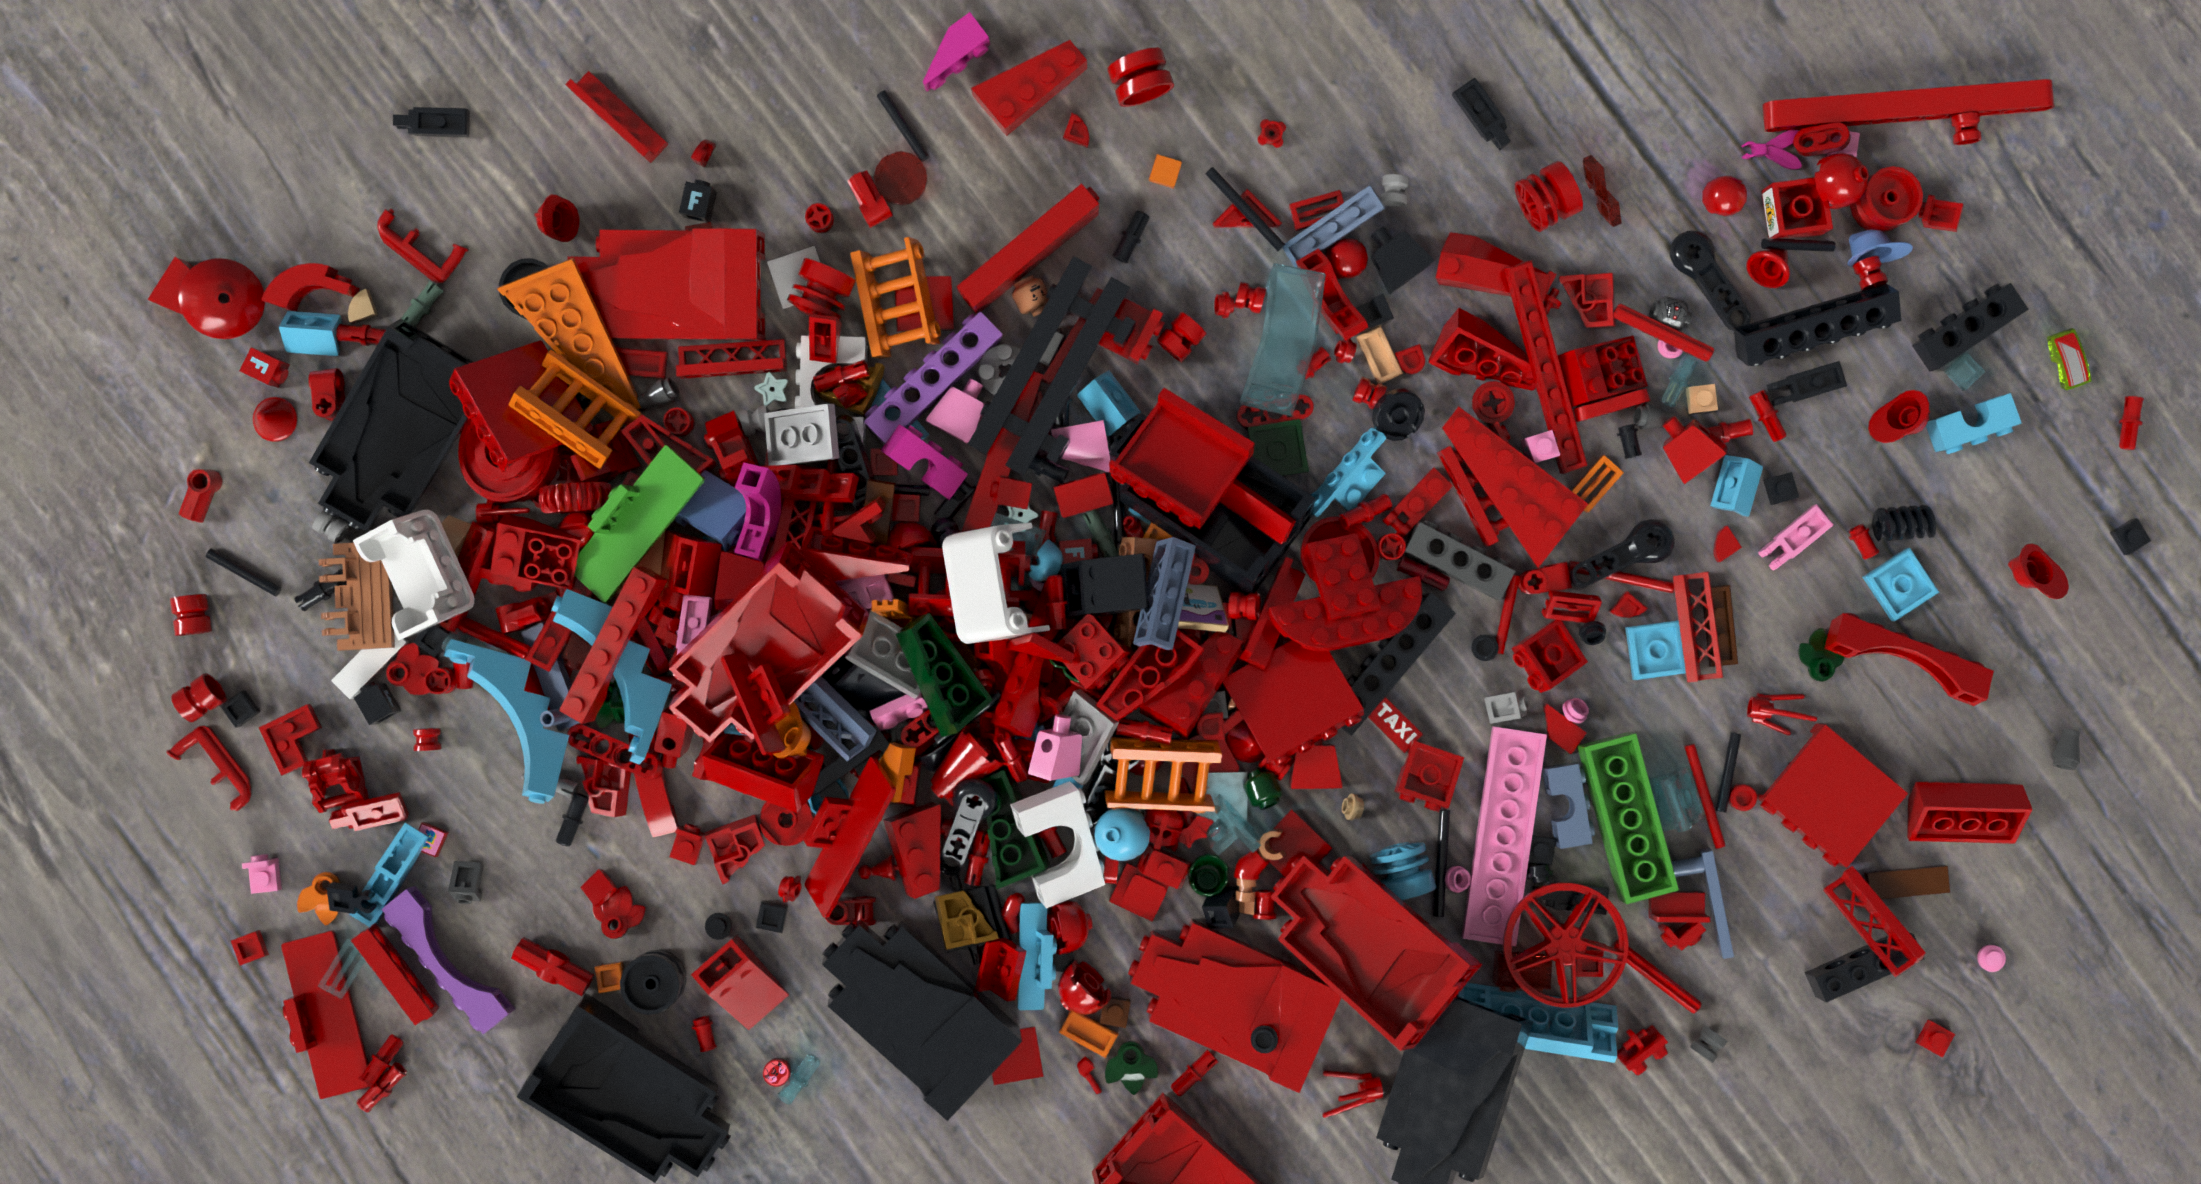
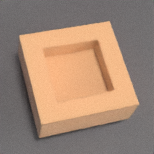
(1701, 399)

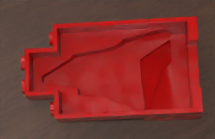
(678, 283)
(782, 619)
(1371, 947)
(1225, 988)
(1169, 1149)

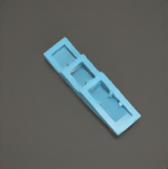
(392, 871)

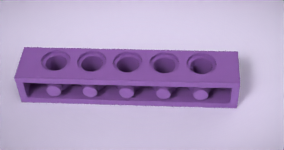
(987, 337)

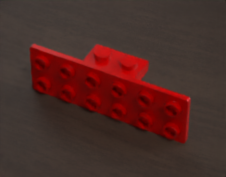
(843, 832)
(321, 1020)

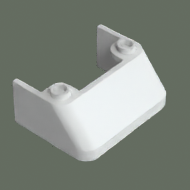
(978, 585)

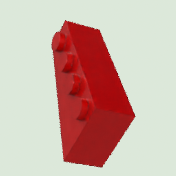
(1028, 86)
(1186, 699)

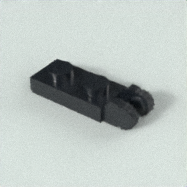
(1810, 383)

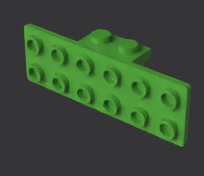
(634, 522)

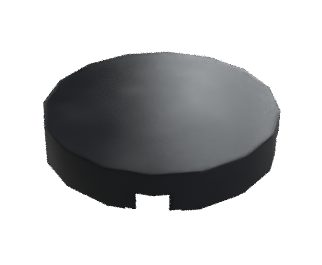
(1398, 414)

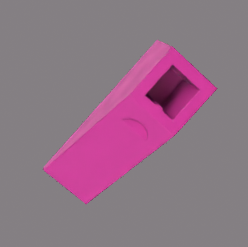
(960, 44)

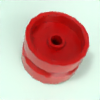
(1140, 77)
(1889, 200)

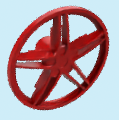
(1565, 945)

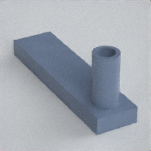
(1335, 224)
(554, 685)
(1706, 865)

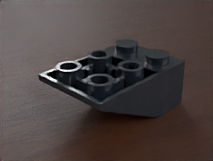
(1105, 586)
(860, 687)

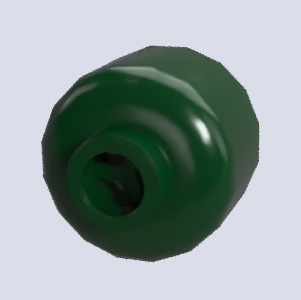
(1262, 789)

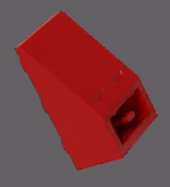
(1602, 370)
(534, 552)
(690, 564)
(740, 983)

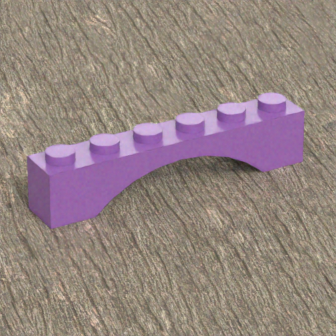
(413, 919)

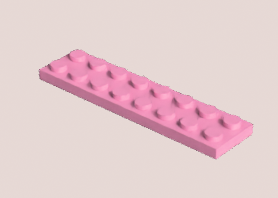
(1503, 833)

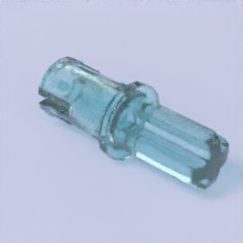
(1679, 381)
(799, 1079)

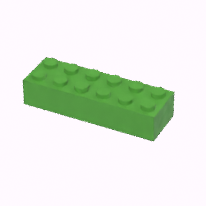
(1627, 817)

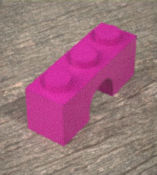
(942, 473)

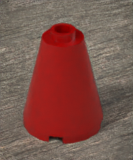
(966, 759)

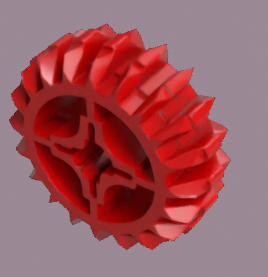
(573, 497)

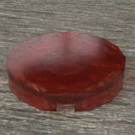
(900, 178)

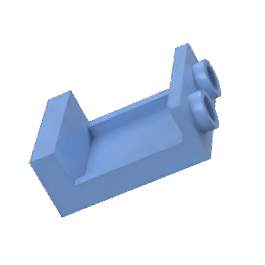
(716, 511)

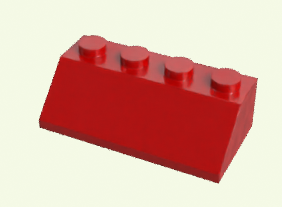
(740, 765)
(1967, 812)

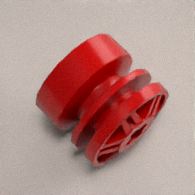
(1549, 196)
(821, 289)

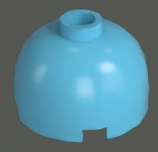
(1122, 834)

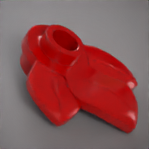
(415, 669)
(619, 908)

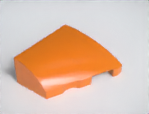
(897, 763)

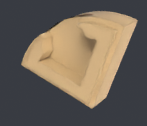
(361, 307)

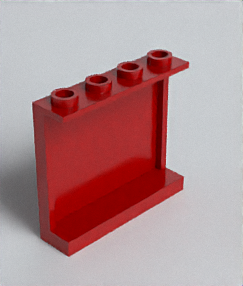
(485, 394)
(1182, 459)
(1293, 701)
(1832, 797)

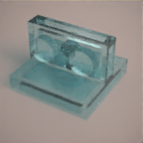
(1677, 800)
(1230, 827)

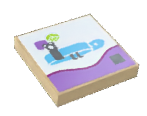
(1203, 609)

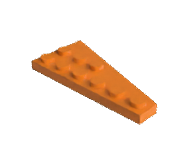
(570, 323)

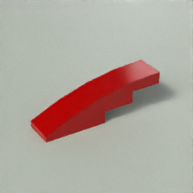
(814, 484)

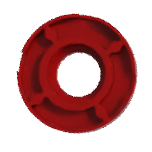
(517, 483)

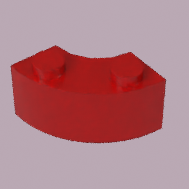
(722, 429)

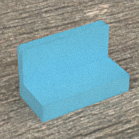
(310, 333)
(1108, 402)
(1737, 485)

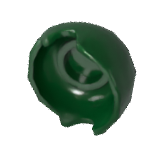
(1208, 875)

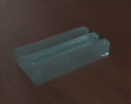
(331, 989)

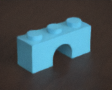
(1994, 416)

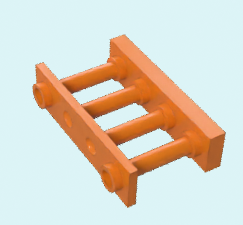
(870, 291)
(568, 432)
(1177, 752)

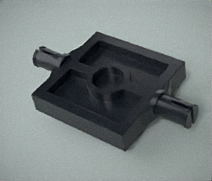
(981, 902)

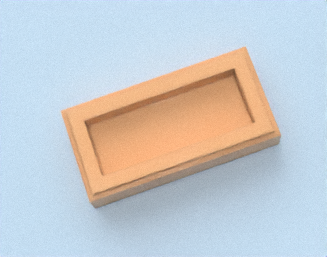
(1379, 355)

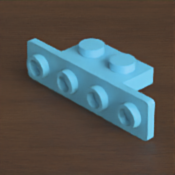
(1353, 476)
(1038, 965)

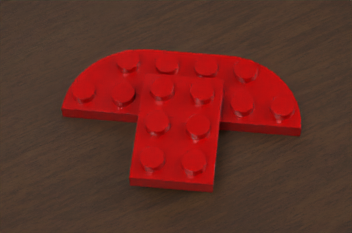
(1349, 603)

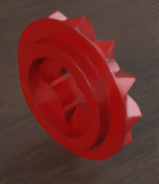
(1499, 391)

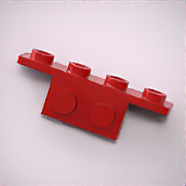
(759, 699)

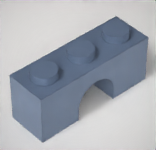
(1574, 827)

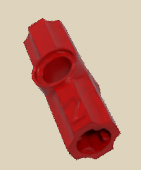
(552, 966)

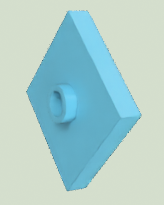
(1900, 584)
(1655, 650)

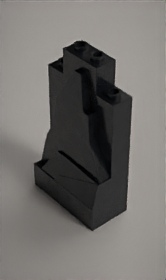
(391, 428)
(1227, 541)
(918, 1012)
(626, 1094)
(1453, 1094)

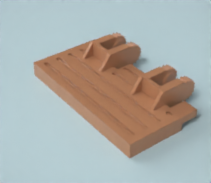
(366, 597)

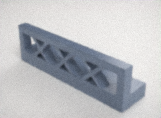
(1165, 593)
(835, 708)

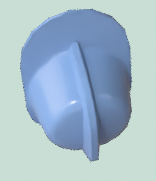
(1876, 243)

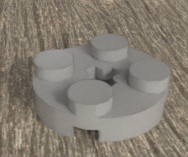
(990, 364)

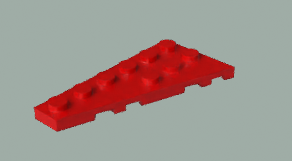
(1524, 494)

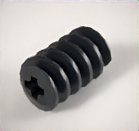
(1902, 521)

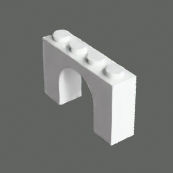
(849, 352)
(1082, 868)

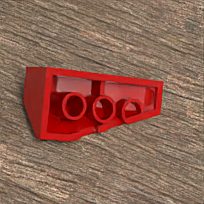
(1479, 266)
(1479, 350)

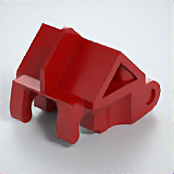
(1054, 695)
(335, 770)

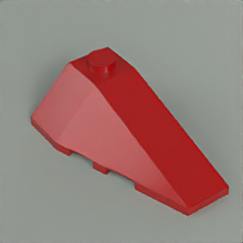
(852, 559)
(1147, 674)

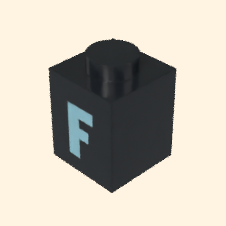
(698, 201)
(376, 703)

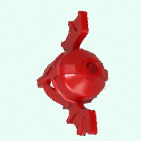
(1168, 830)

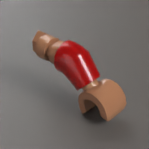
(1249, 868)

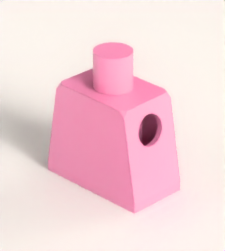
(958, 411)
(1057, 751)

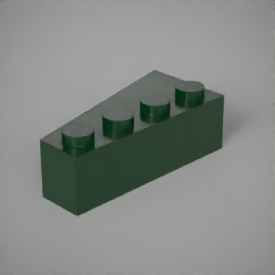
(942, 675)
(1012, 853)

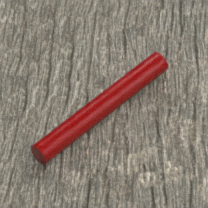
(1506, 614)

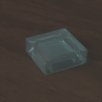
(1964, 371)

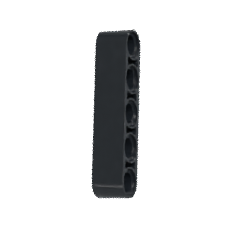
(858, 466)

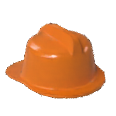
(794, 734)

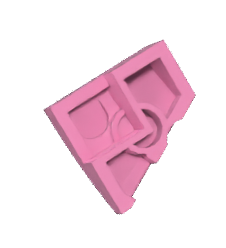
(1087, 444)

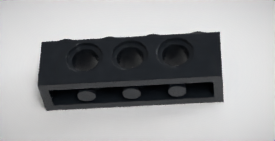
(2006, 306)
(1851, 971)

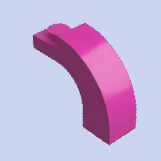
(763, 510)

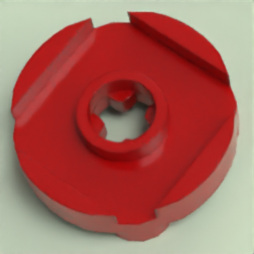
(785, 835)

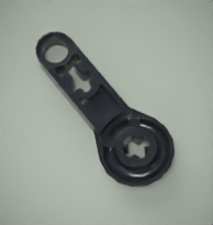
(1707, 274)
(1630, 551)
(1104, 779)
(967, 819)

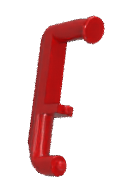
(414, 256)
(222, 759)

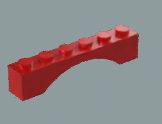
(594, 677)
(1958, 677)
(1019, 701)

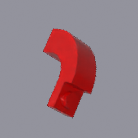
(1335, 306)

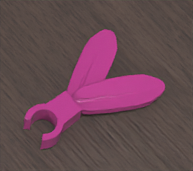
(1774, 151)

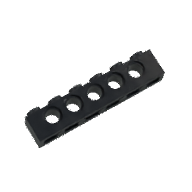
(1882, 301)
(1438, 616)

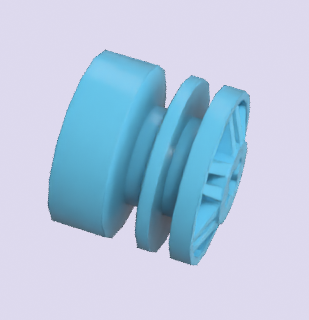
(1403, 869)

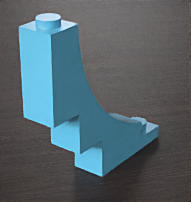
(505, 680)
(641, 694)

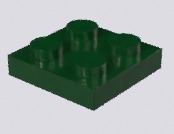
(1280, 446)

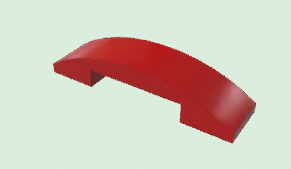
(655, 798)

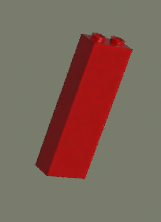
(1029, 248)

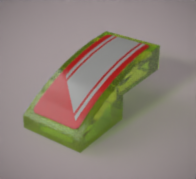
(2070, 359)

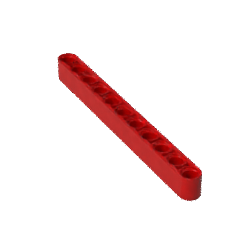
(1909, 105)

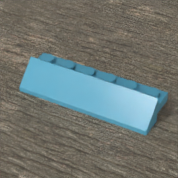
(1574, 1031)

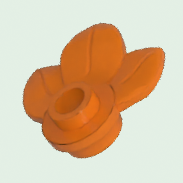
(316, 898)

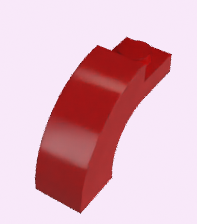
(300, 280)

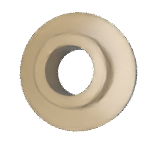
(1352, 807)

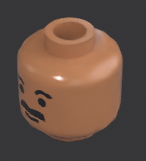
(1030, 295)

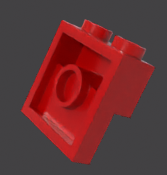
(1548, 656)
(1429, 776)

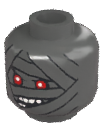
(1671, 312)

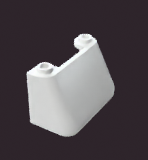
(420, 570)

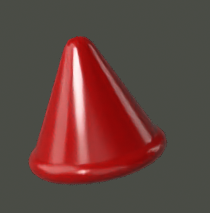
(1770, 276)
(274, 419)
(1243, 744)

